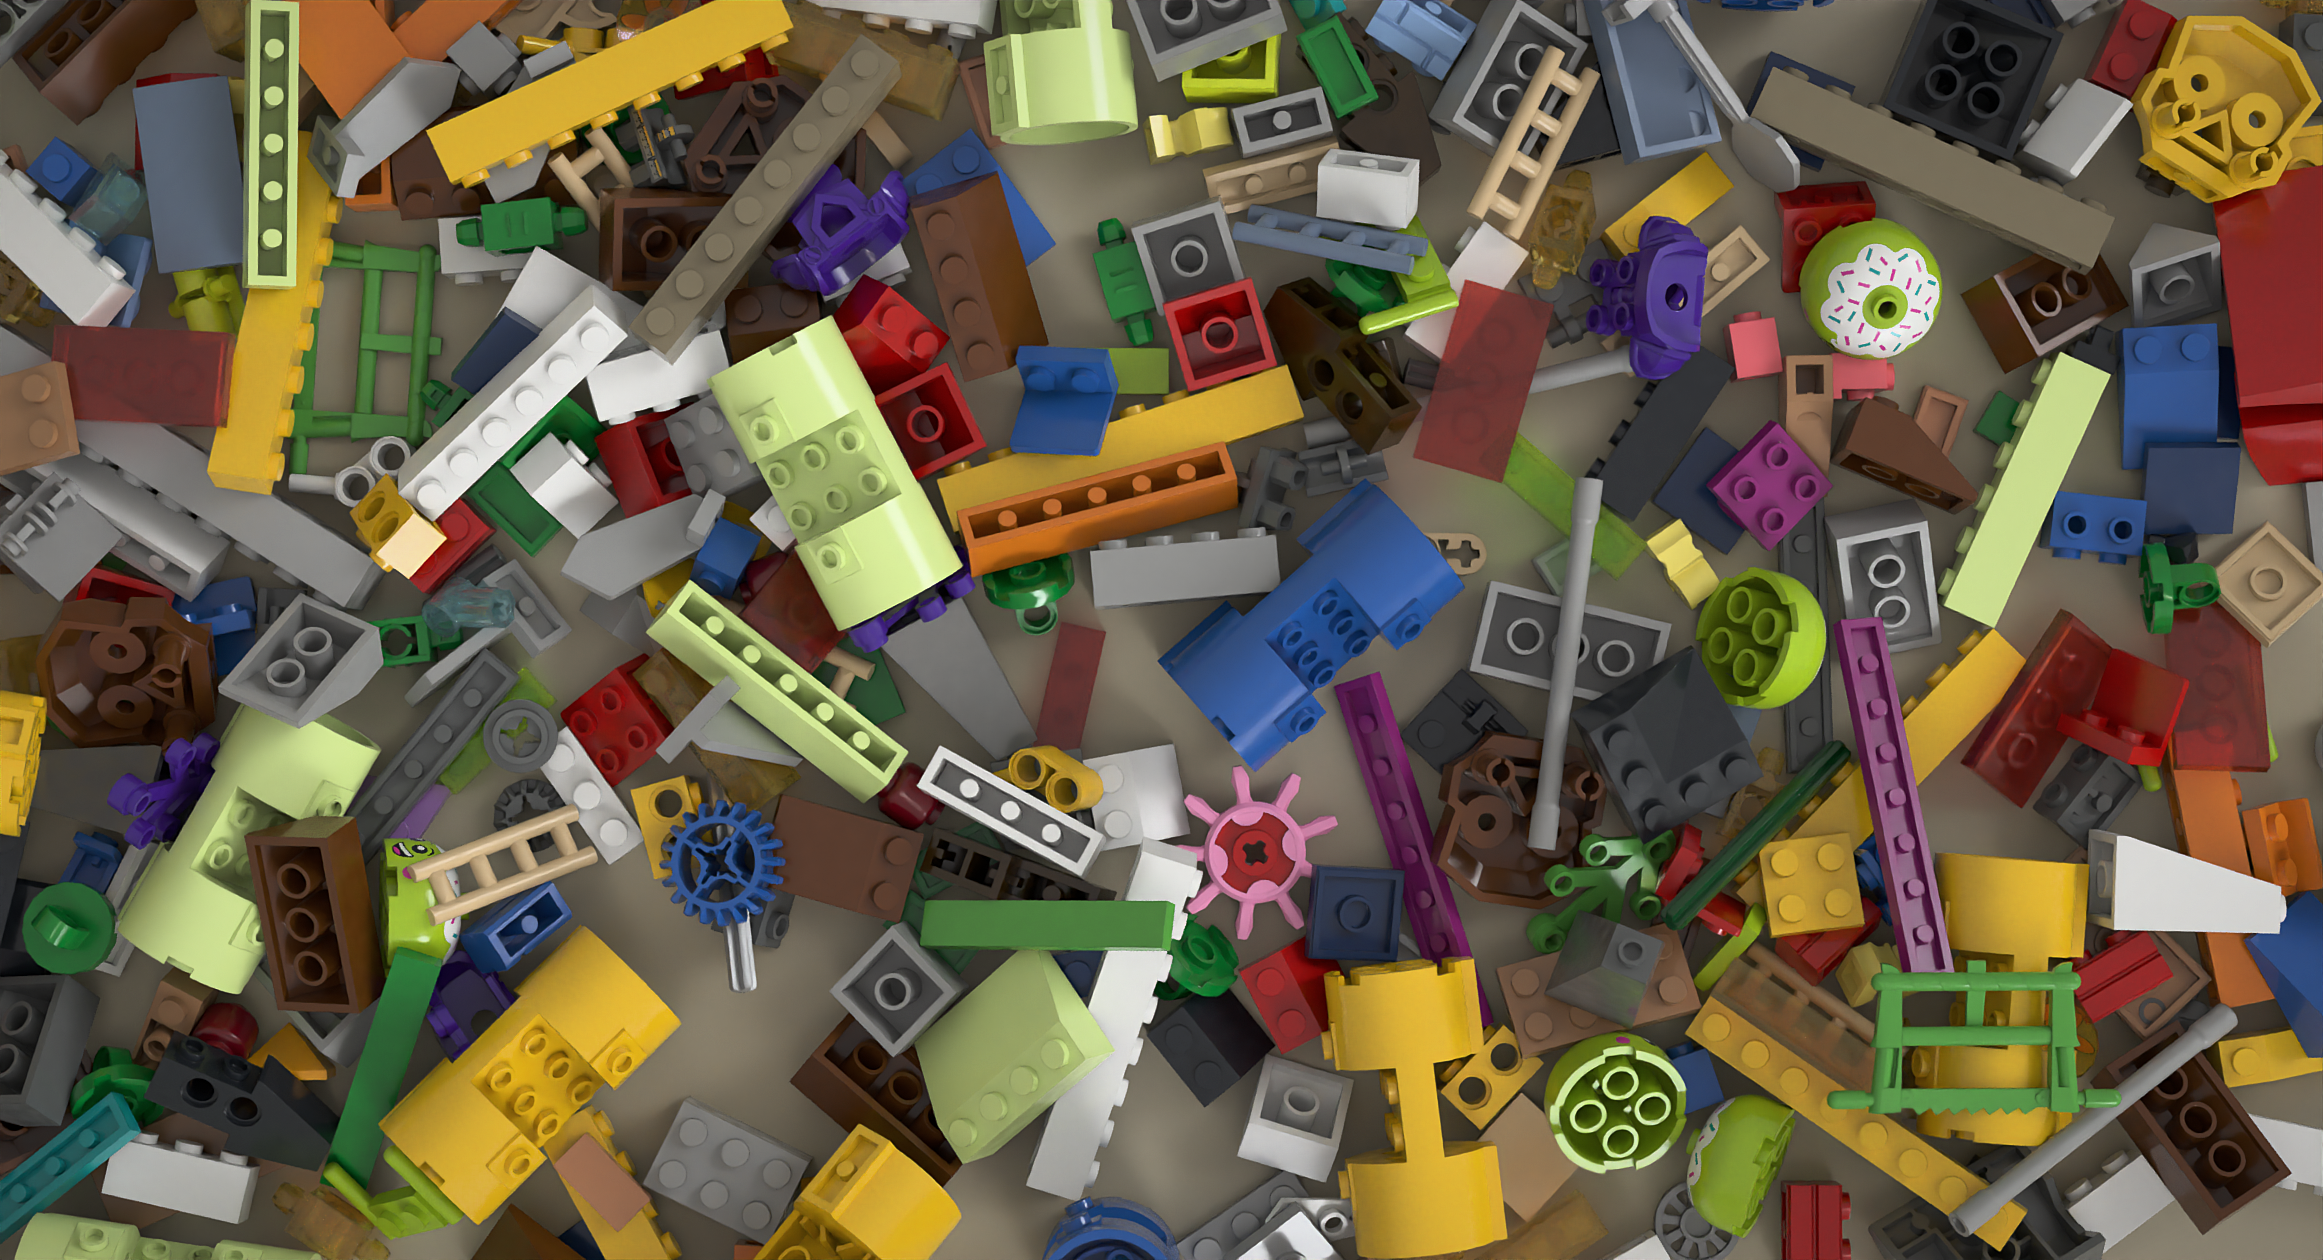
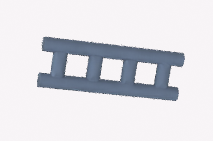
(1348, 250)

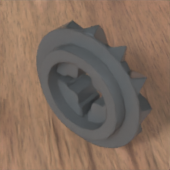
(502, 748)
(512, 801)

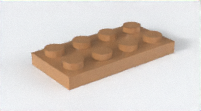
(1548, 1024)

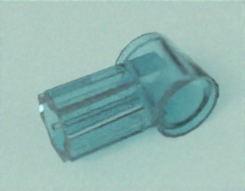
(464, 605)

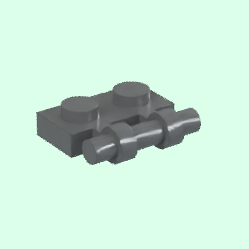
(1567, 292)

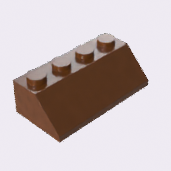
(95, 48)
(427, 192)
(978, 273)
(316, 915)
(864, 1085)
(2195, 1134)

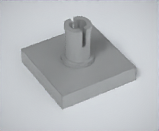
(1286, 1237)

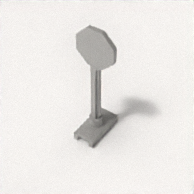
(1755, 144)

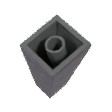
(962, 675)
(80, 779)
(1605, 968)

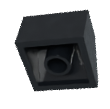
(1210, 1043)

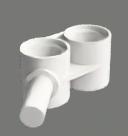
(370, 466)

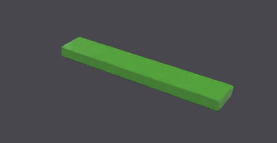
(1047, 925)

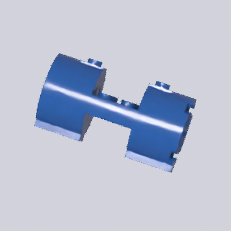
(1363, 580)
(1110, 1231)

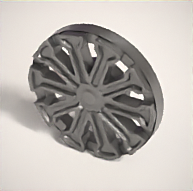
(1691, 1226)

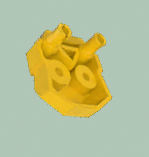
(2239, 75)

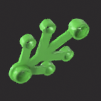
(1606, 884)

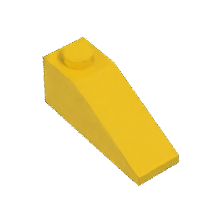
(1679, 198)
(2260, 1057)

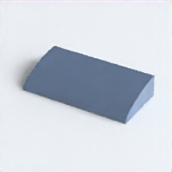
(1651, 87)
(191, 173)

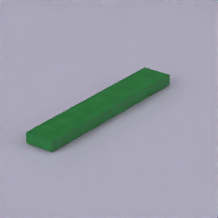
(383, 1062)

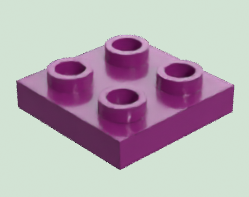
(1769, 485)

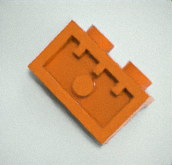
(2284, 845)

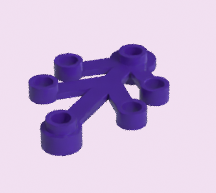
(928, 604)
(171, 795)

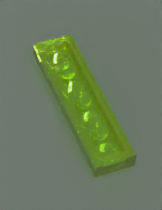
(1551, 495)

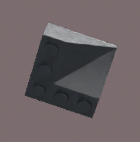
(1971, 74)
(1666, 745)

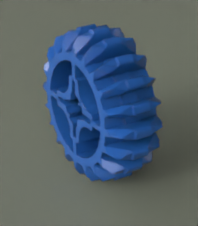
(734, 849)

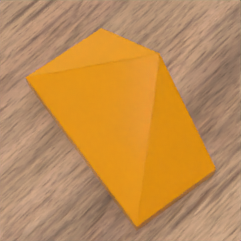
(296, 1055)

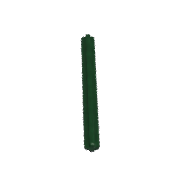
(1755, 835)

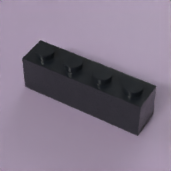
(1657, 433)

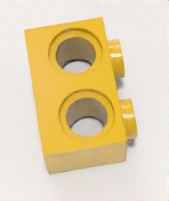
(395, 529)
(656, 825)
(1498, 1083)

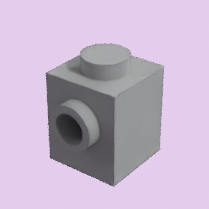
(486, 61)

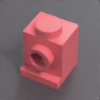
(1860, 377)

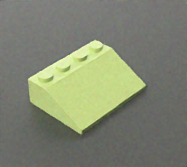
(1008, 1053)

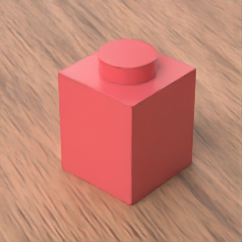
(1752, 347)

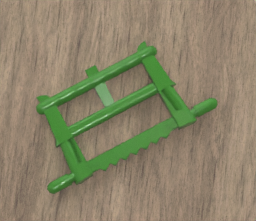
(363, 423)
(2059, 1035)

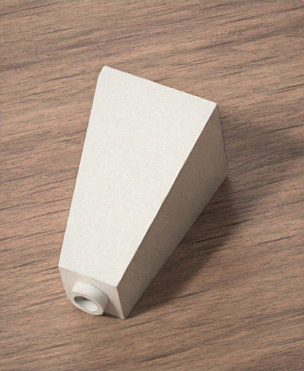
(551, 285)
(2162, 890)

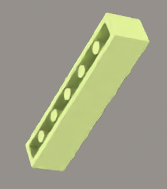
(270, 144)
(2022, 488)
(777, 692)

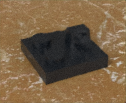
(1457, 722)

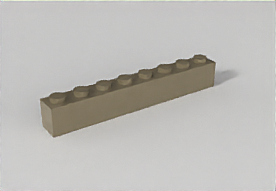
(1933, 171)
(766, 199)

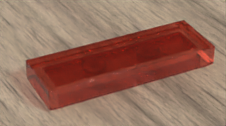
(1070, 686)

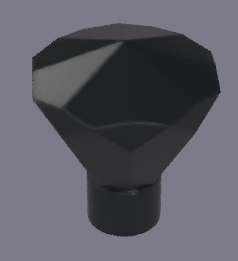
(2180, 547)

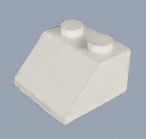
(2071, 130)
(1139, 797)
(1296, 1118)

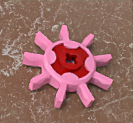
(1248, 823)

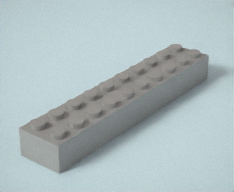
(262, 524)

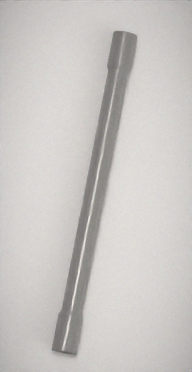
(1330, 430)
(1584, 519)
(1988, 1201)

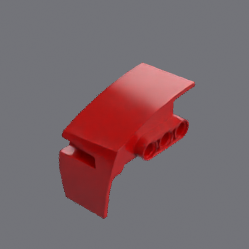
(2276, 320)

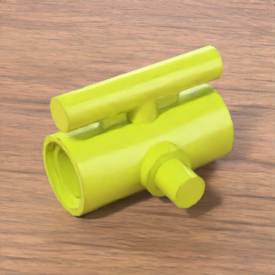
(209, 300)

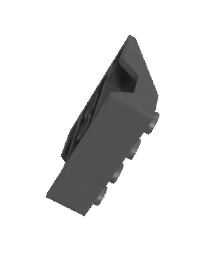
(2044, 1233)

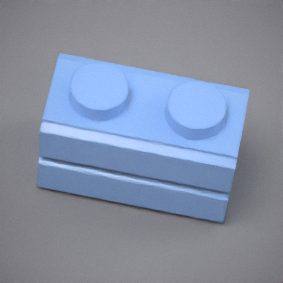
(1422, 32)

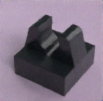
(2095, 350)

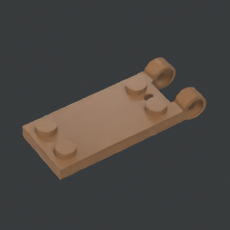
(36, 418)

